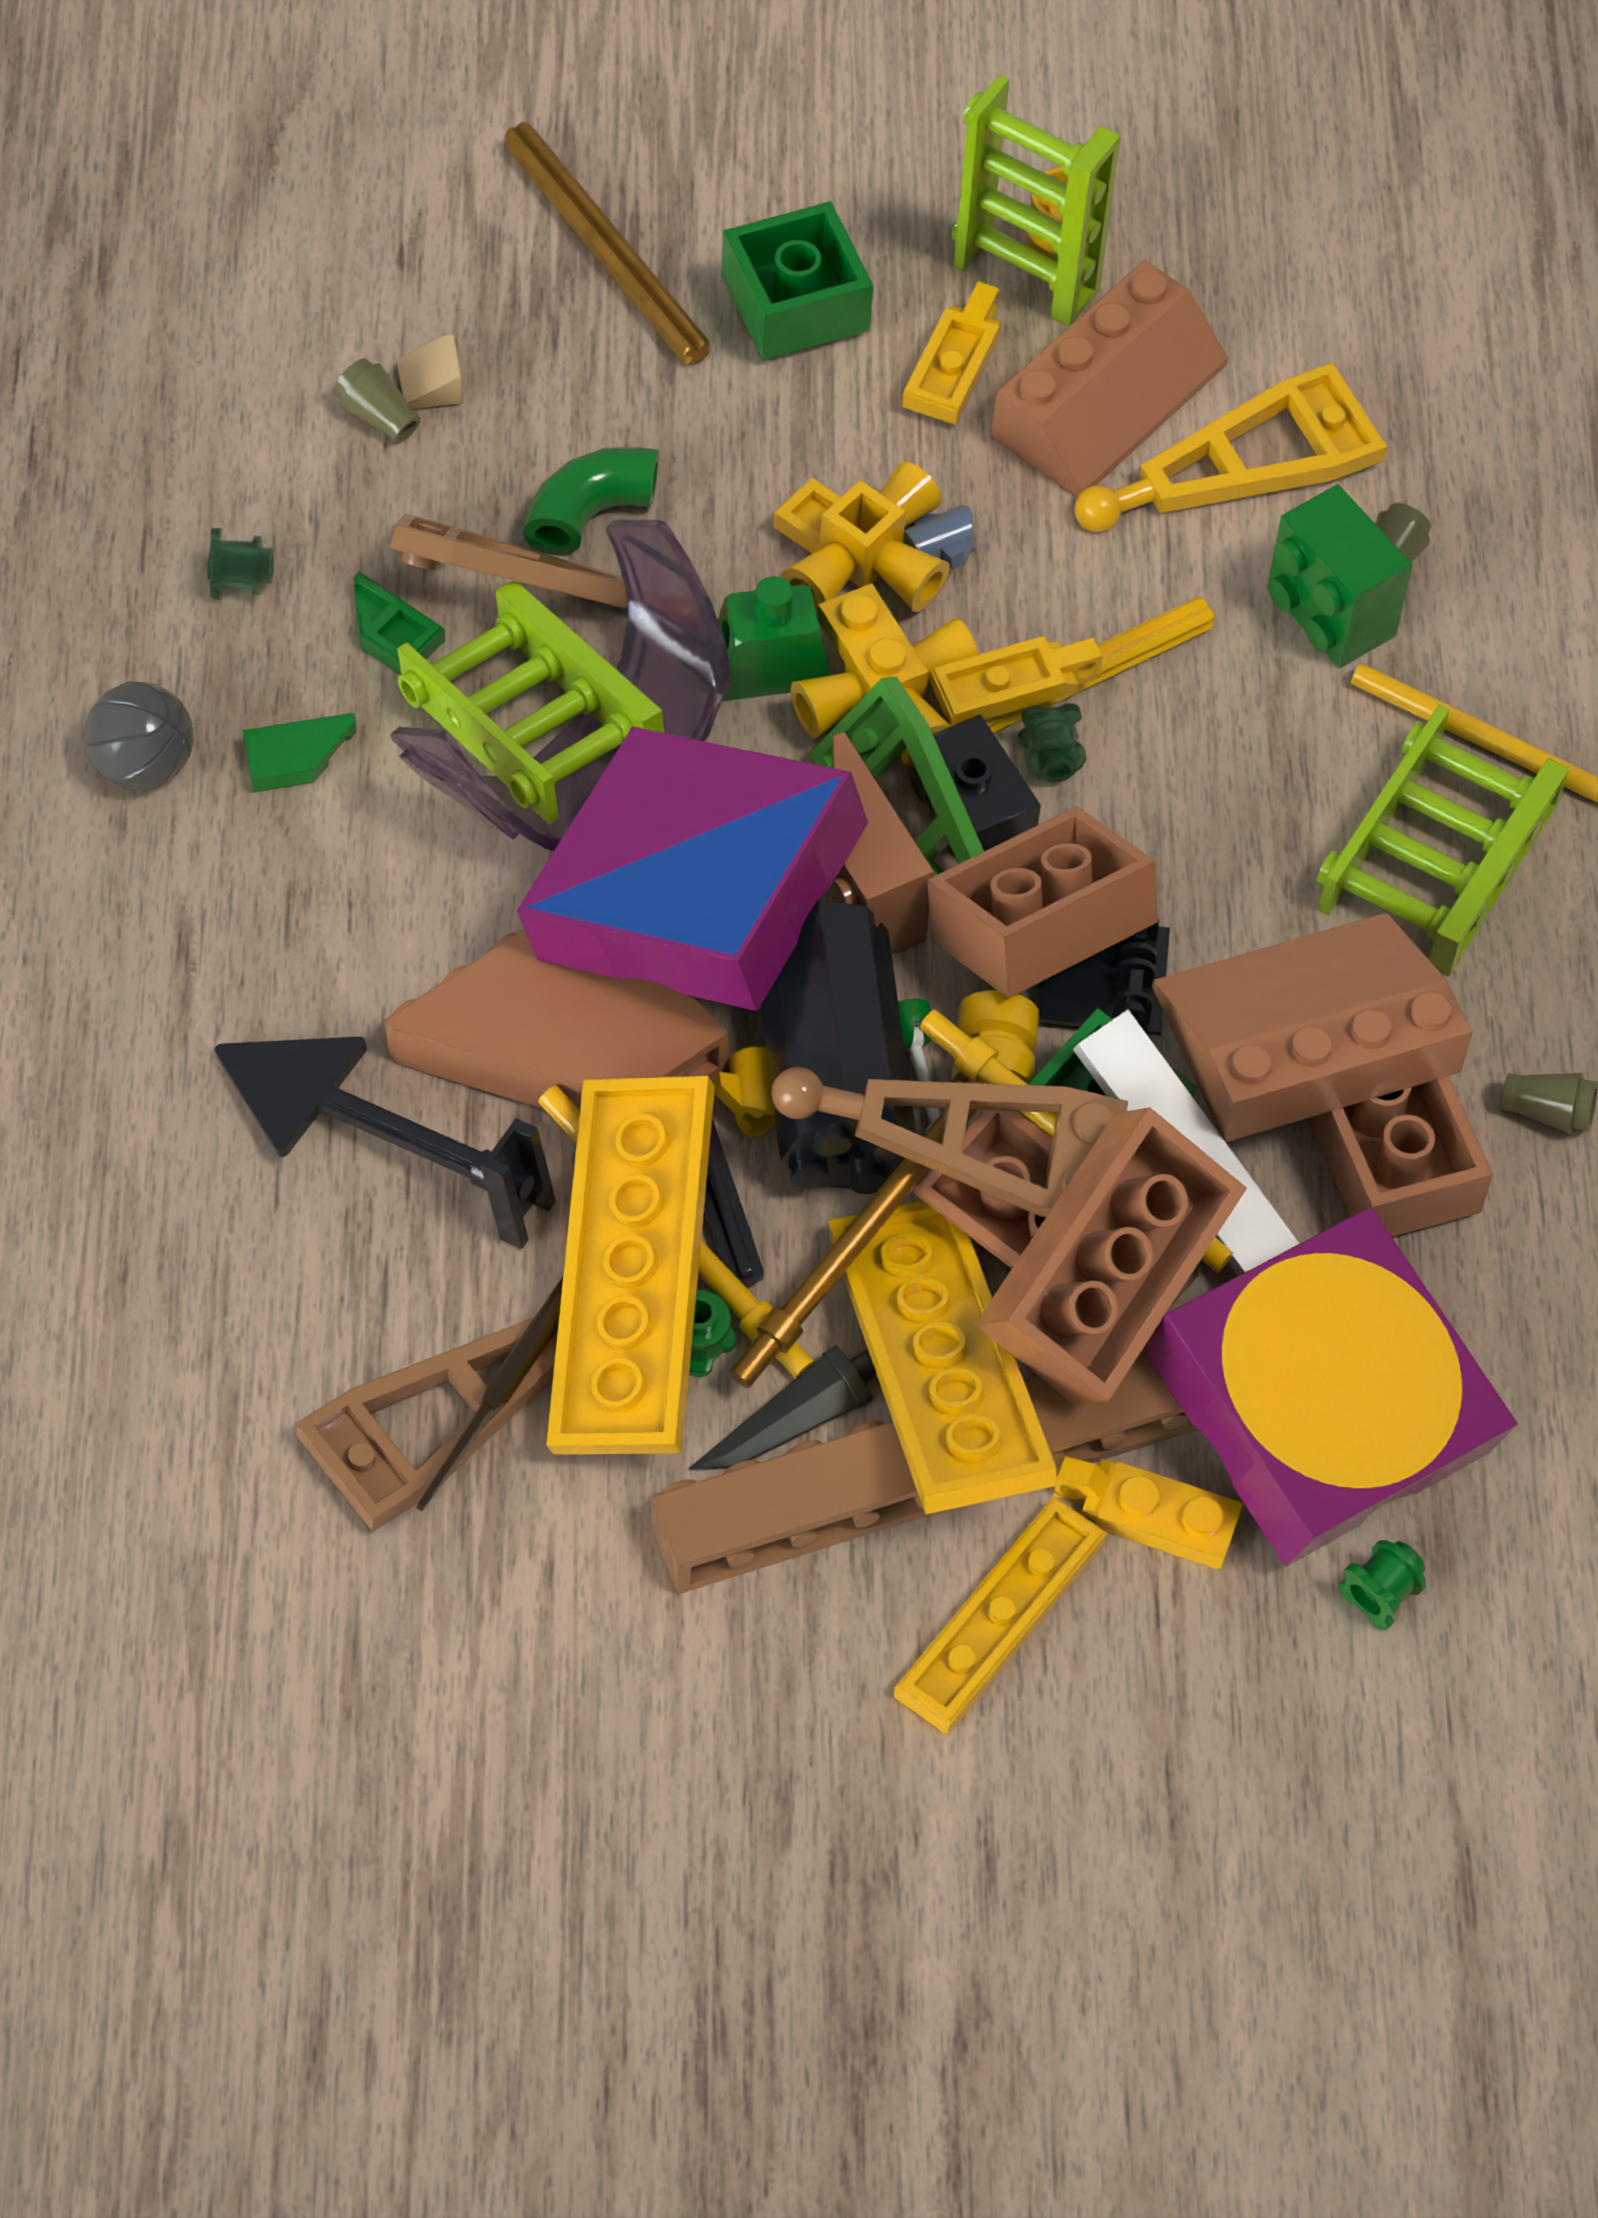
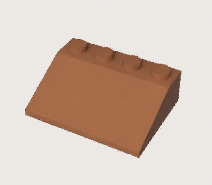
(1314, 1025)

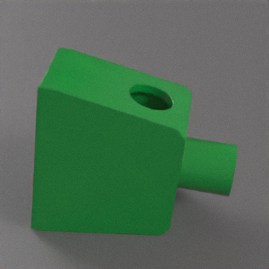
(771, 639)

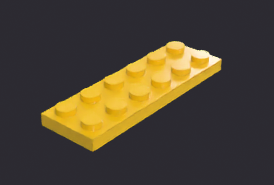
(631, 1266)
(943, 1378)

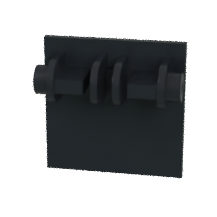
(1112, 981)

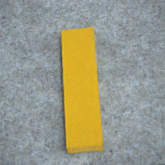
(1000, 1615)

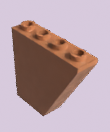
(538, 1024)

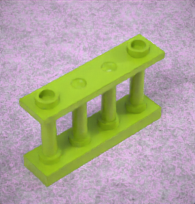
(1082, 201)
(554, 655)
(1475, 884)

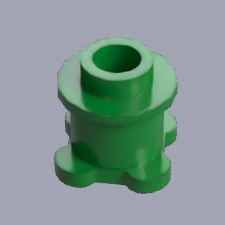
(710, 1333)
(1384, 1581)

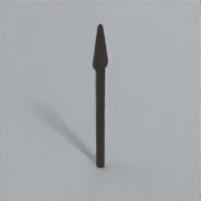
(503, 1385)

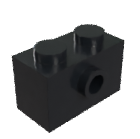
(987, 782)

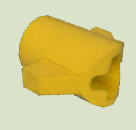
(748, 1091)

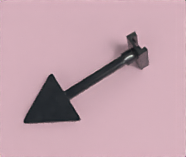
(299, 1079)

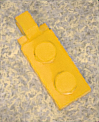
(955, 357)
(1013, 677)
(1151, 1509)

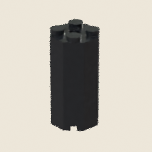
(841, 1020)

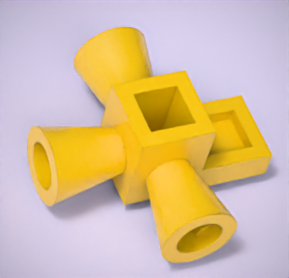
(863, 537)
(873, 650)

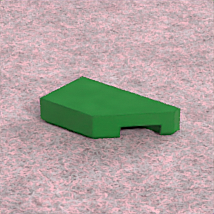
(390, 622)
(294, 750)

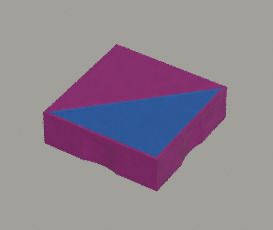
(693, 867)

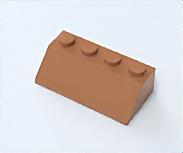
(1108, 380)
(1012, 1145)

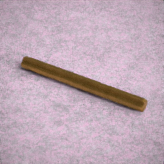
(607, 244)

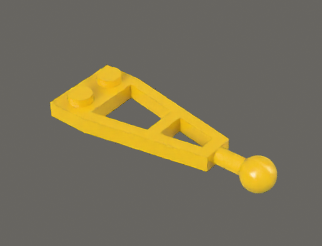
(1321, 408)

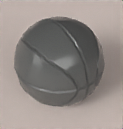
(138, 735)

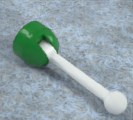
(912, 1014)

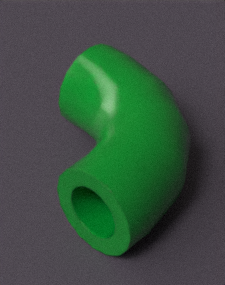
(583, 489)

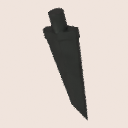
(814, 1398)

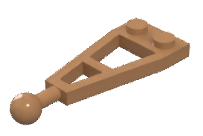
(428, 543)
(1077, 1127)
(366, 1460)

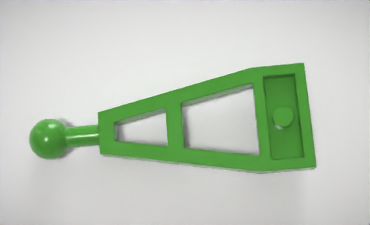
(880, 731)

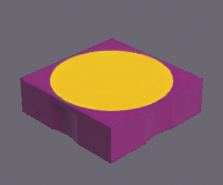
(1328, 1384)

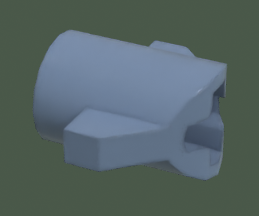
(944, 535)

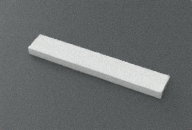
(1134, 1070)

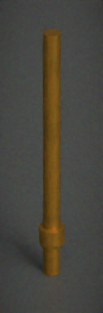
(783, 1326)

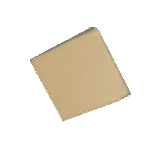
(431, 374)

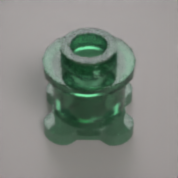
(238, 564)
(1052, 741)

